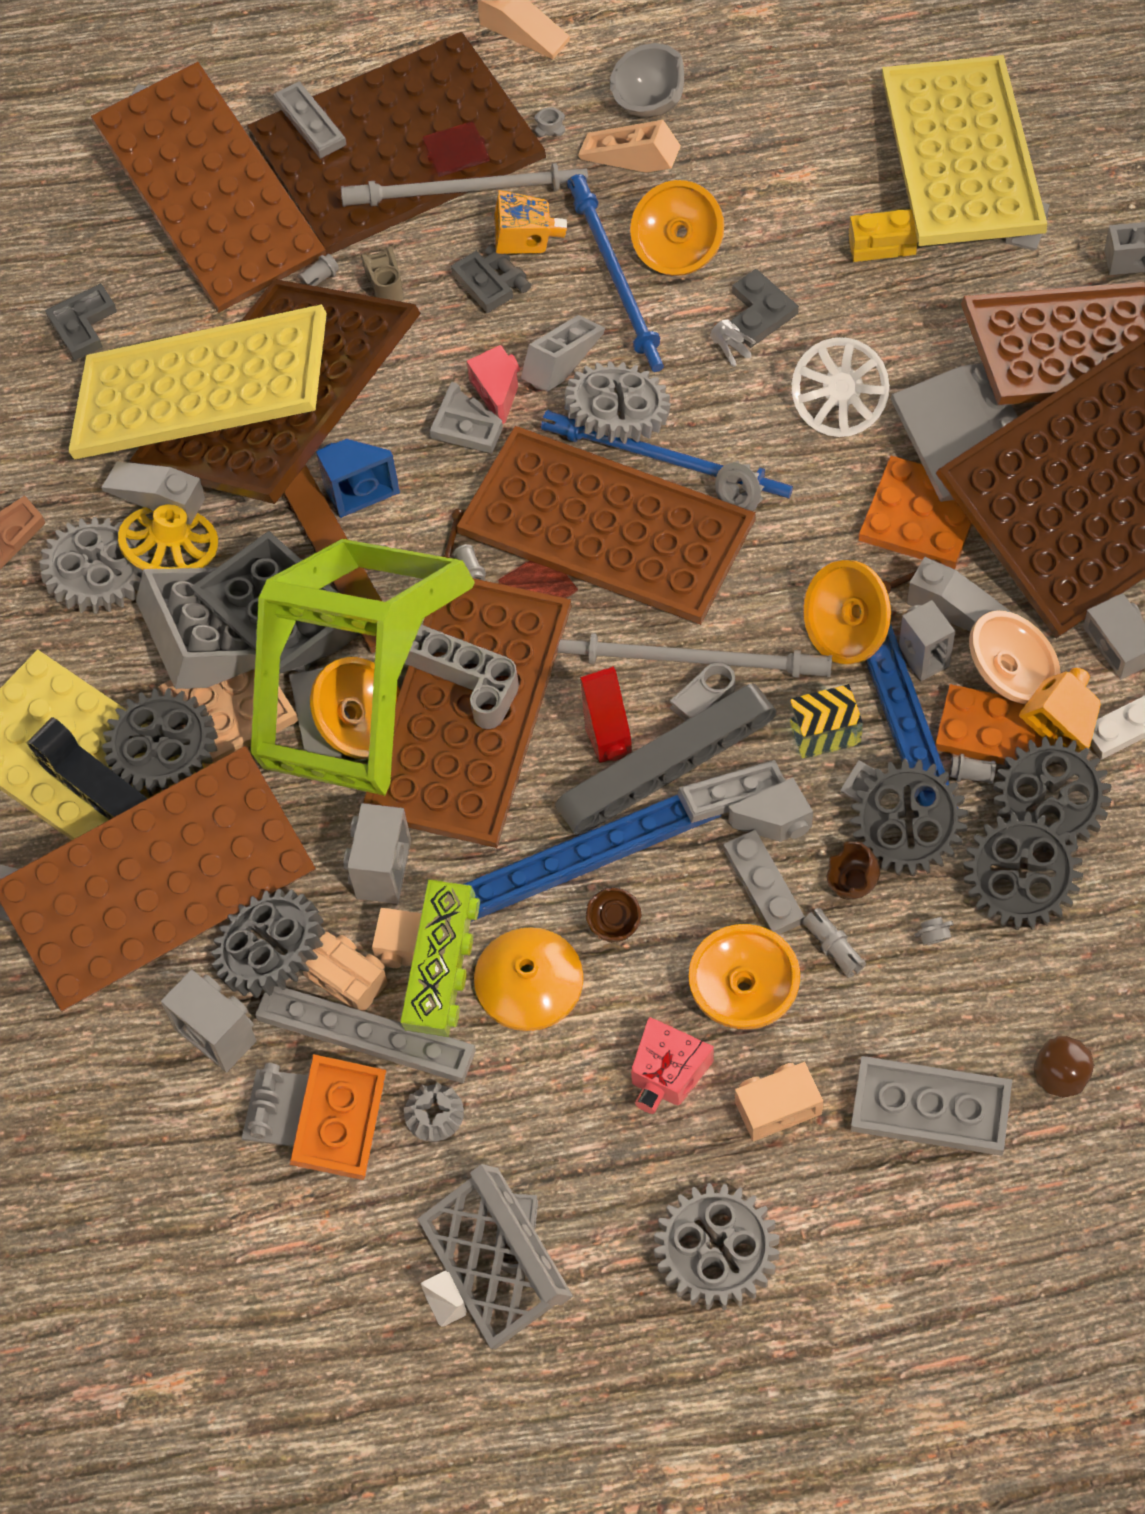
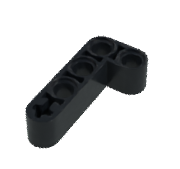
(81, 772)

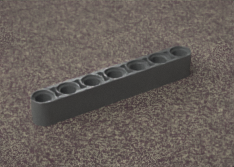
(665, 759)

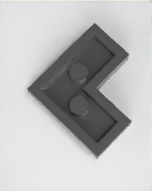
(766, 305)
(75, 316)

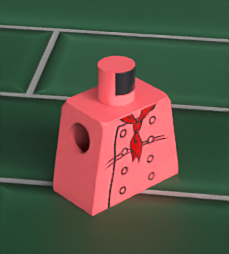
(668, 1065)

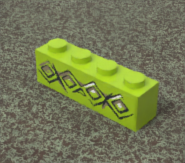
(439, 958)

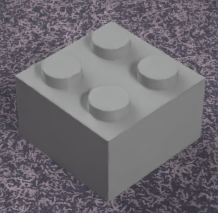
(378, 853)
(209, 1019)

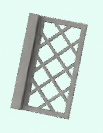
(521, 1239)

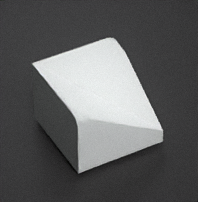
(444, 1298)

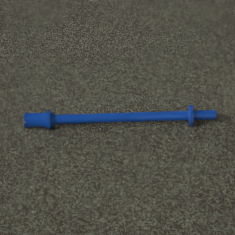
(586, 205)
(566, 427)

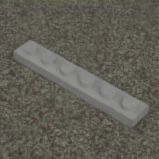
(366, 1033)

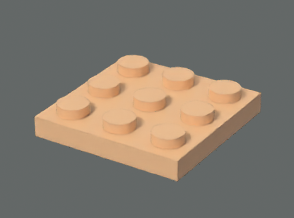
(232, 711)

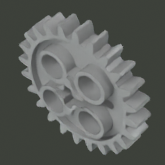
(595, 404)
(90, 566)
(745, 1227)

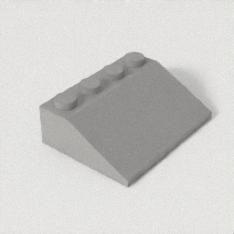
(950, 417)
(187, 633)

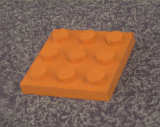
(912, 519)

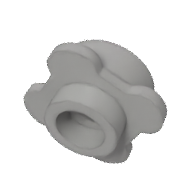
(549, 122)
(934, 931)

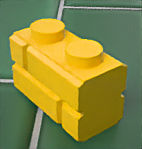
(882, 235)

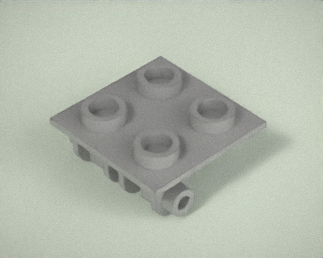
(274, 1106)

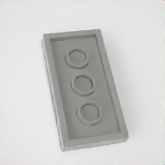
(931, 1105)

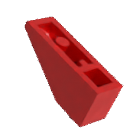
(605, 715)

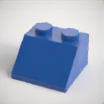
(356, 475)

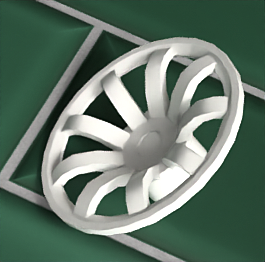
(840, 386)

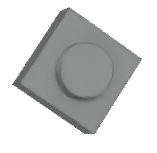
(856, 780)

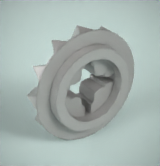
(728, 490)
(445, 1123)

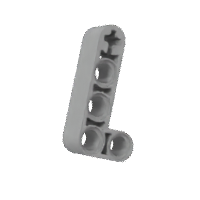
(479, 679)

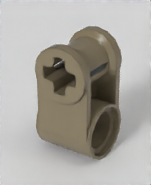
(383, 274)

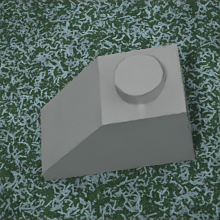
(774, 813)

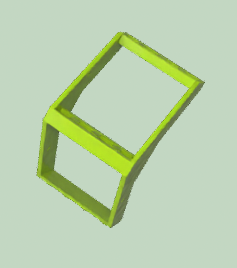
(395, 623)

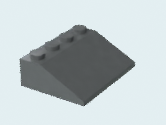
(234, 594)

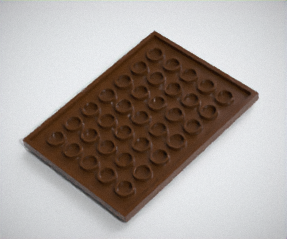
(384, 129)
(268, 455)
(1065, 491)

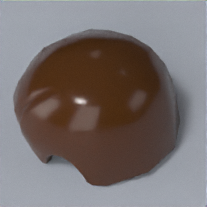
(853, 871)
(613, 914)
(1064, 1066)

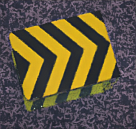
(826, 721)

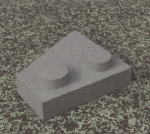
(466, 422)

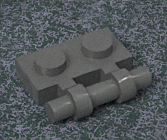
(484, 283)

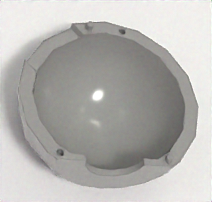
(648, 80)

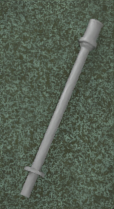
(374, 193)
(794, 663)

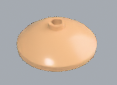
(1011, 655)

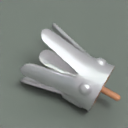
(728, 334)

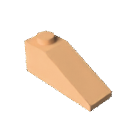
(523, 24)
(632, 147)

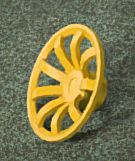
(167, 530)

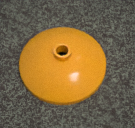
(663, 213)
(834, 611)
(348, 687)
(744, 956)
(528, 998)

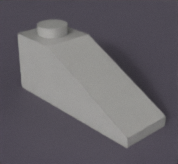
(559, 352)
(155, 486)
(952, 593)

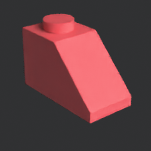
(495, 379)

